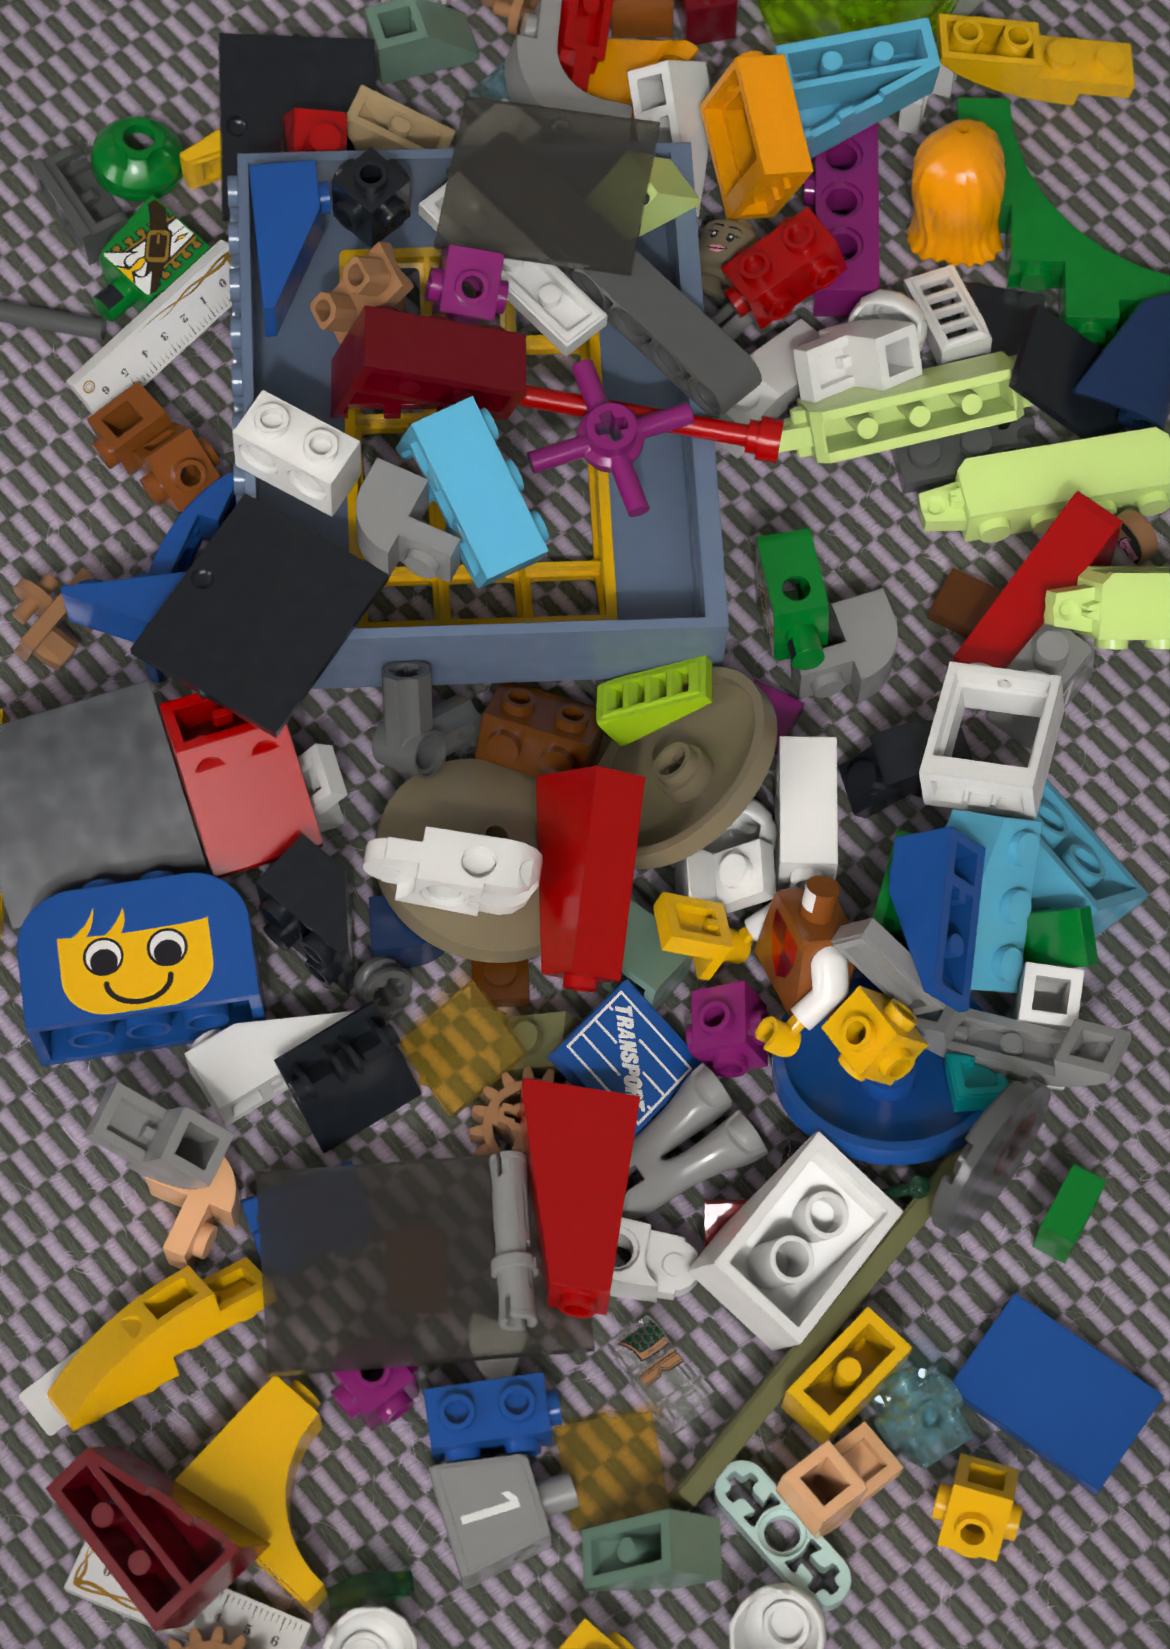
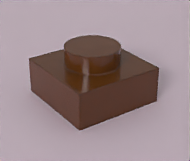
(504, 982)

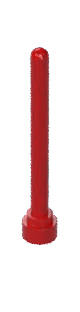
(757, 437)

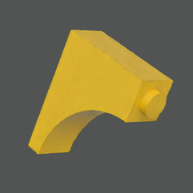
(252, 1474)

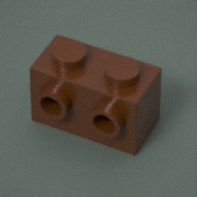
(537, 731)

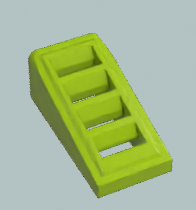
(635, 702)

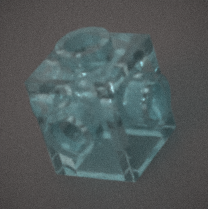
(921, 1415)

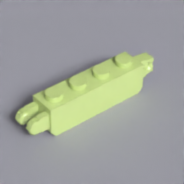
(926, 408)
(1033, 485)
(1115, 606)

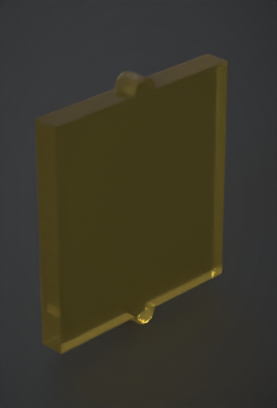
(463, 1048)
(612, 1468)

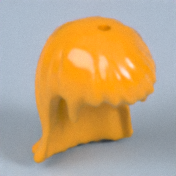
(958, 195)

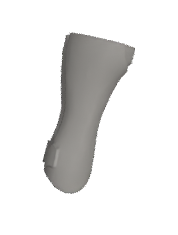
(694, 1107)

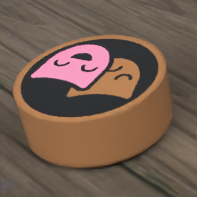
(1137, 536)

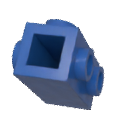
(491, 1417)

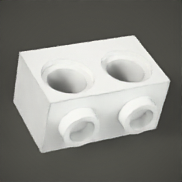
(297, 453)

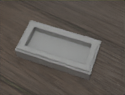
(884, 963)

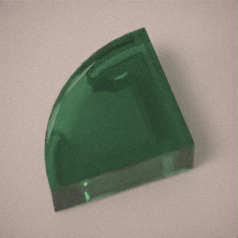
(370, 1585)

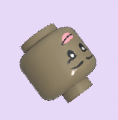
(717, 246)

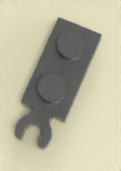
(937, 460)

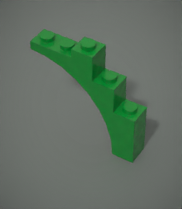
(1049, 253)

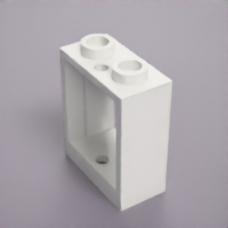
(987, 785)
(805, 810)

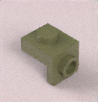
(539, 1036)

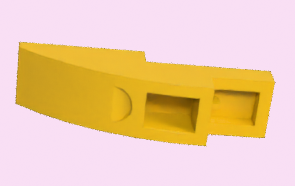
(1023, 63)
(140, 1342)

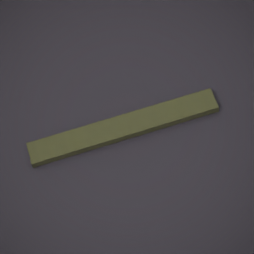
(797, 1358)

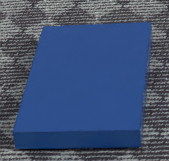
(1056, 1394)

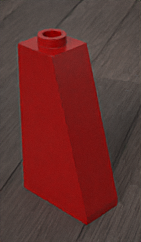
(1077, 539)
(585, 887)
(578, 1178)

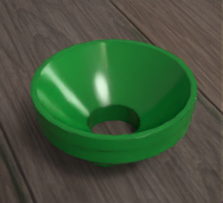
(133, 172)

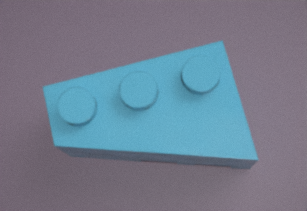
(859, 78)
(476, 491)
(1005, 894)

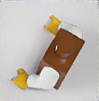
(798, 959)

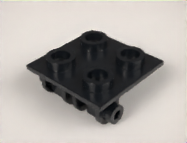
(348, 1076)

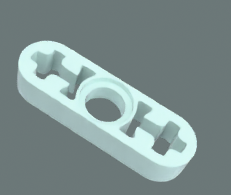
(740, 1511)

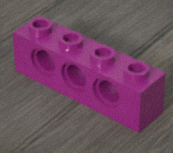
(858, 231)

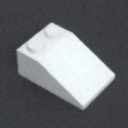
(796, 1243)

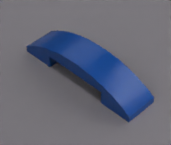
(183, 540)

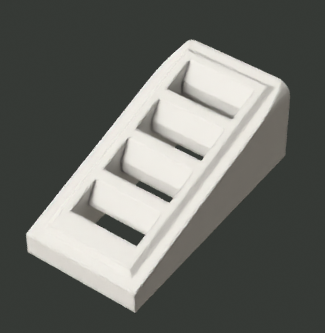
(961, 347)

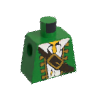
(145, 259)
(798, 618)

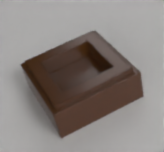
(962, 602)

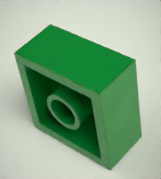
(1069, 1213)

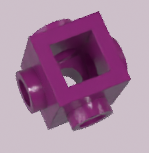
(478, 270)
(726, 1028)
(378, 1400)

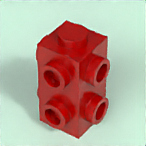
(782, 269)

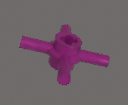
(595, 444)

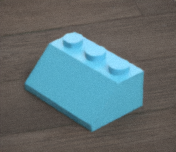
(1078, 867)

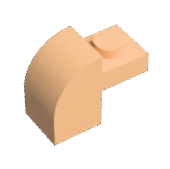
(194, 1228)
(838, 1480)

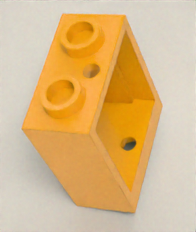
(756, 136)

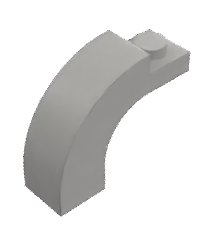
(535, 71)

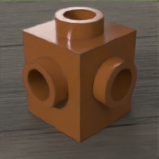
(176, 466)

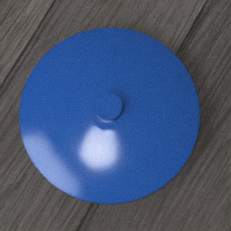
(866, 1118)

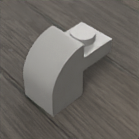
(391, 525)
(862, 653)
(157, 1142)

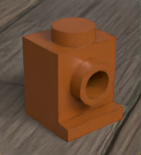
(127, 425)

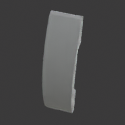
(1025, 1050)

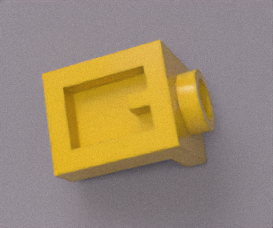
(694, 929)

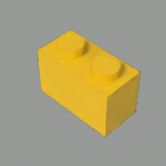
(846, 1377)

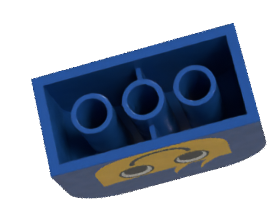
(136, 966)

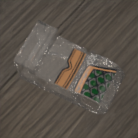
(661, 1376)

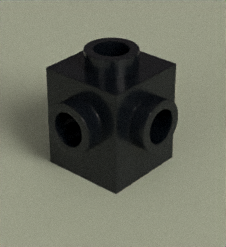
(371, 196)

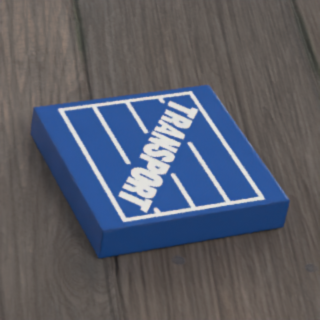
(626, 1051)

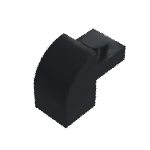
(891, 767)

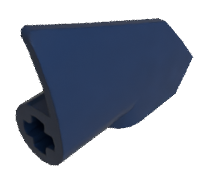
(1135, 368)

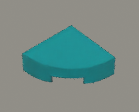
(971, 1084)

